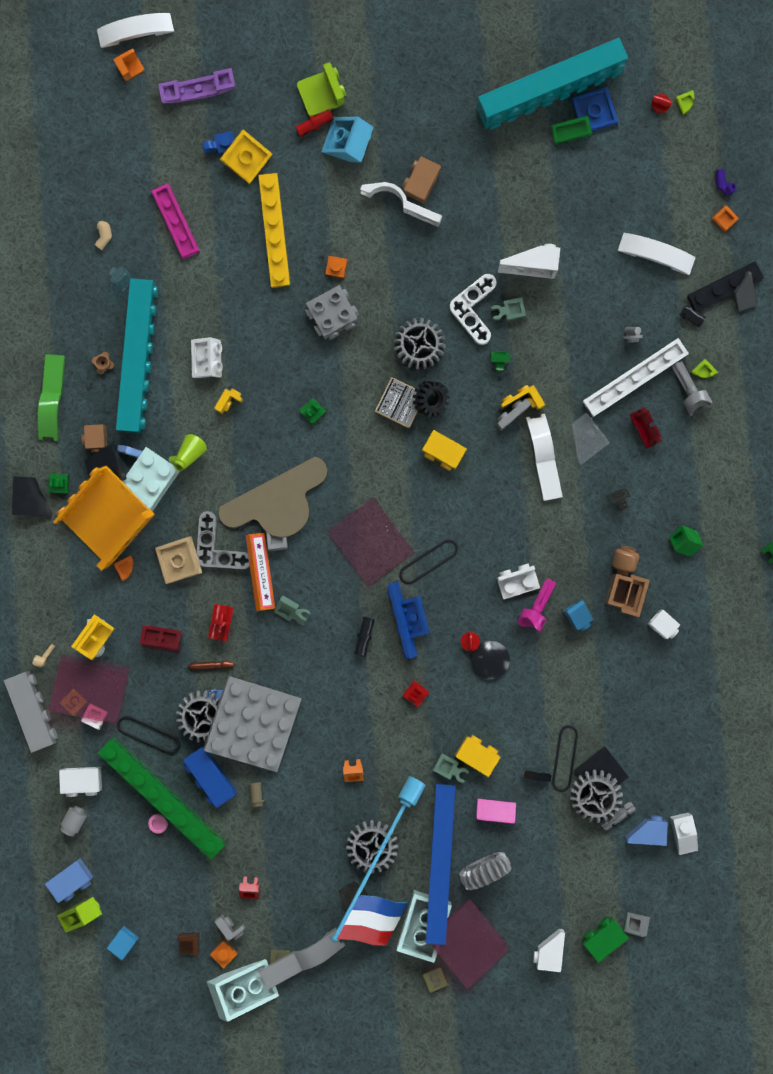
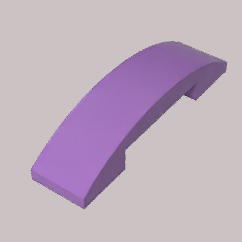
(197, 88)

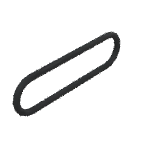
(433, 568)
(144, 741)
(557, 755)

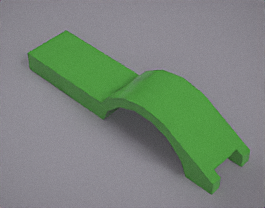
(51, 396)

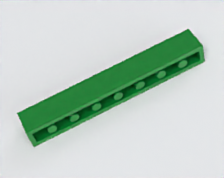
(162, 798)

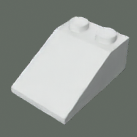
(535, 262)

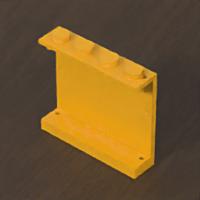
(105, 515)

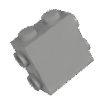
(332, 313)

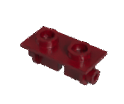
(649, 435)

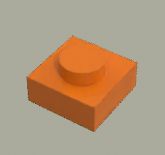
(336, 267)
(223, 954)

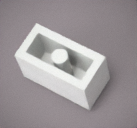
(80, 780)

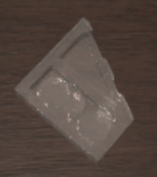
(587, 438)

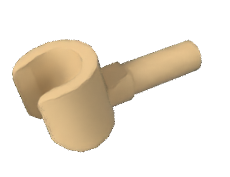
(41, 661)

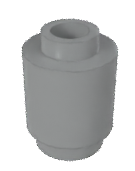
(73, 820)

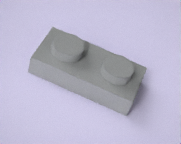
(518, 408)

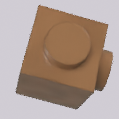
(94, 437)

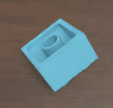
(347, 138)

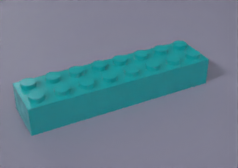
(552, 84)

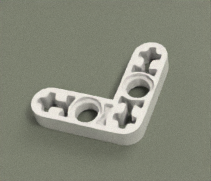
(468, 304)

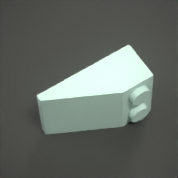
(240, 991)

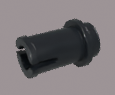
(692, 315)

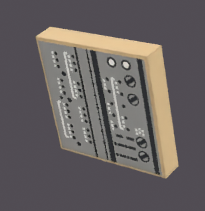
(398, 403)

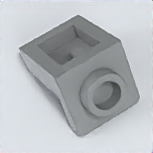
(226, 925)

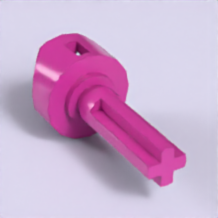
(533, 616)

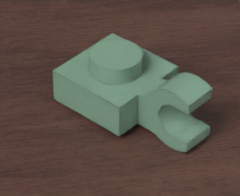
(288, 609)

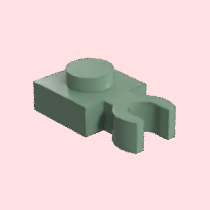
(512, 309)
(447, 767)

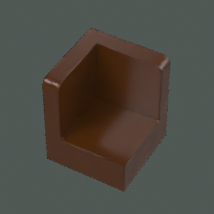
(189, 943)

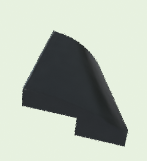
(28, 498)

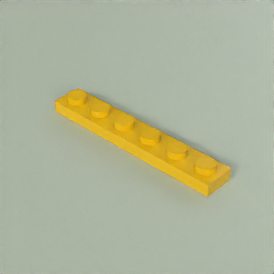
(274, 230)

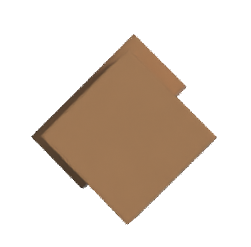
(627, 593)

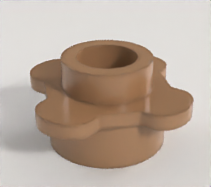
(102, 357)

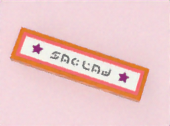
(260, 571)

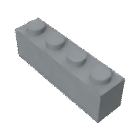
(30, 711)

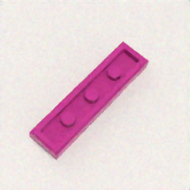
(175, 221)

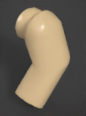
(105, 234)

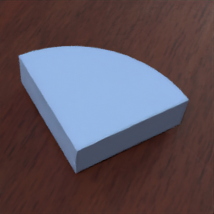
(129, 451)

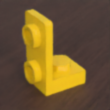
(534, 398)

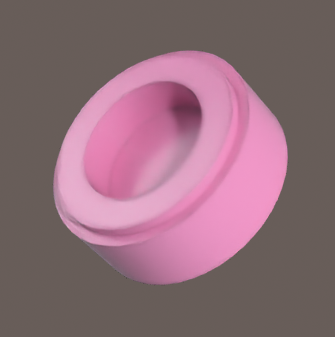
(158, 823)

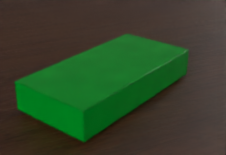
(572, 130)

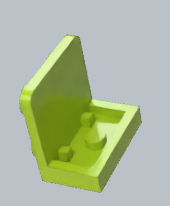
(322, 91)

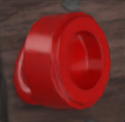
(470, 641)

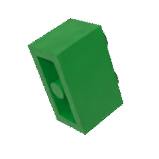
(604, 938)

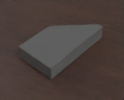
(745, 293)

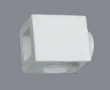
(664, 624)

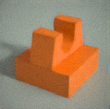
(353, 773)

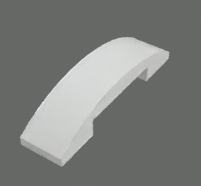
(135, 27)
(656, 252)

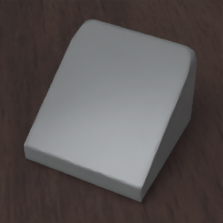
(637, 924)

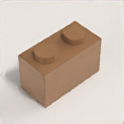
(422, 179)

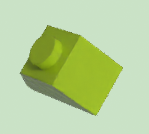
(79, 914)

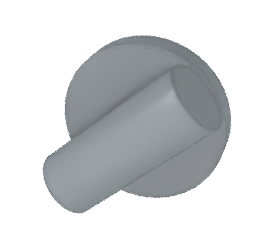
(632, 334)

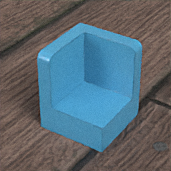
(122, 942)

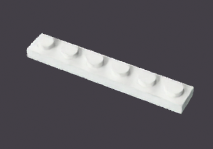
(635, 377)

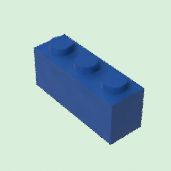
(209, 777)

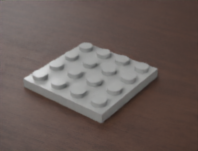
(252, 724)

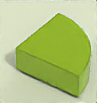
(685, 101)
(704, 370)

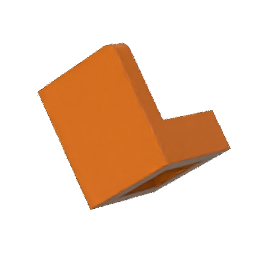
(129, 64)

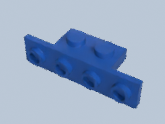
(409, 618)

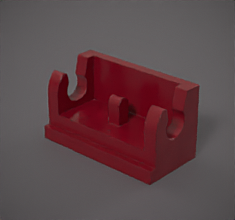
(161, 639)

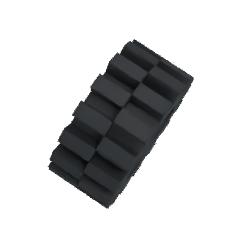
(439, 402)

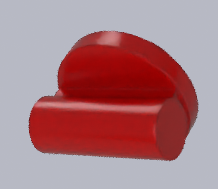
(661, 103)

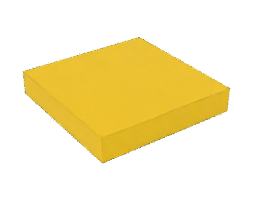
(245, 156)

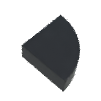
(537, 776)

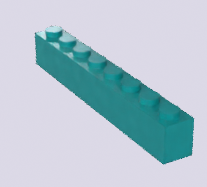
(136, 356)

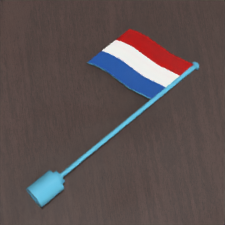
(372, 917)

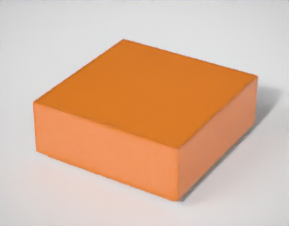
(725, 218)

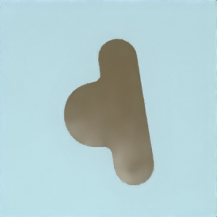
(279, 503)

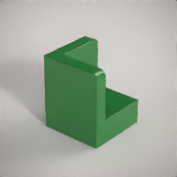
(686, 541)

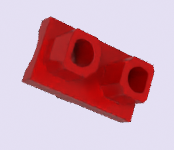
(220, 622)

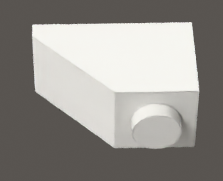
(684, 833)
(550, 952)

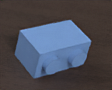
(69, 880)

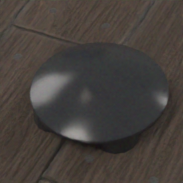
(490, 660)

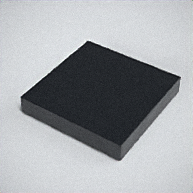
(107, 457)
(602, 761)

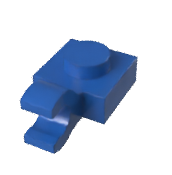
(221, 143)

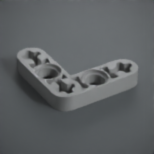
(215, 554)

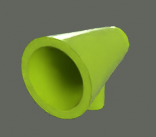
(190, 450)

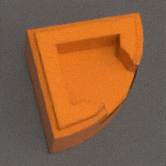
(124, 567)

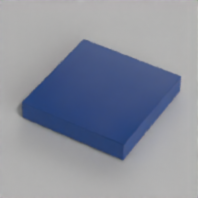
(596, 106)

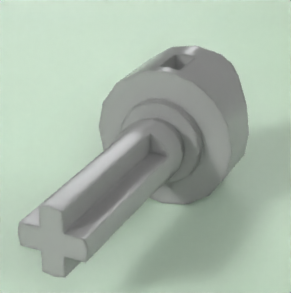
(695, 398)

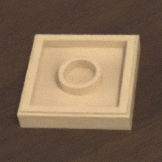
(178, 560)

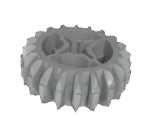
(427, 347)
(194, 731)
(602, 811)
(363, 843)
(485, 871)

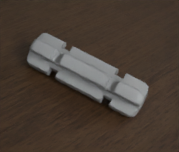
(619, 816)

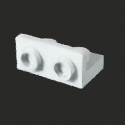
(206, 358)
(517, 582)

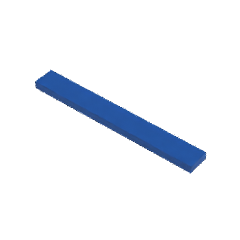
(440, 865)

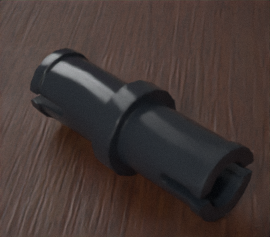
(364, 636)

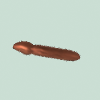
(211, 665)

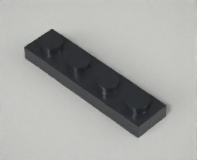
(723, 287)

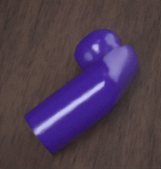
(722, 185)

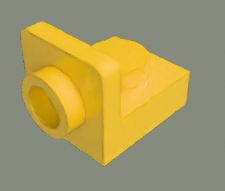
(224, 402)

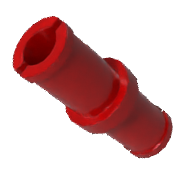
(314, 123)

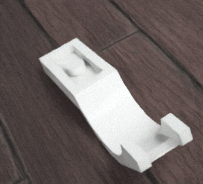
(409, 208)
(544, 457)

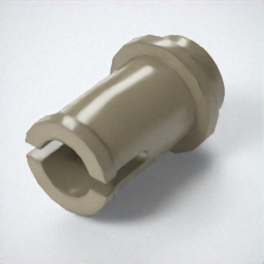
(256, 794)

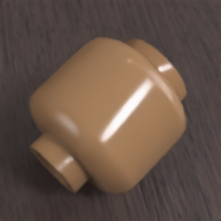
(625, 560)

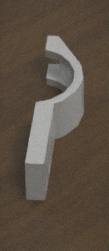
(300, 960)

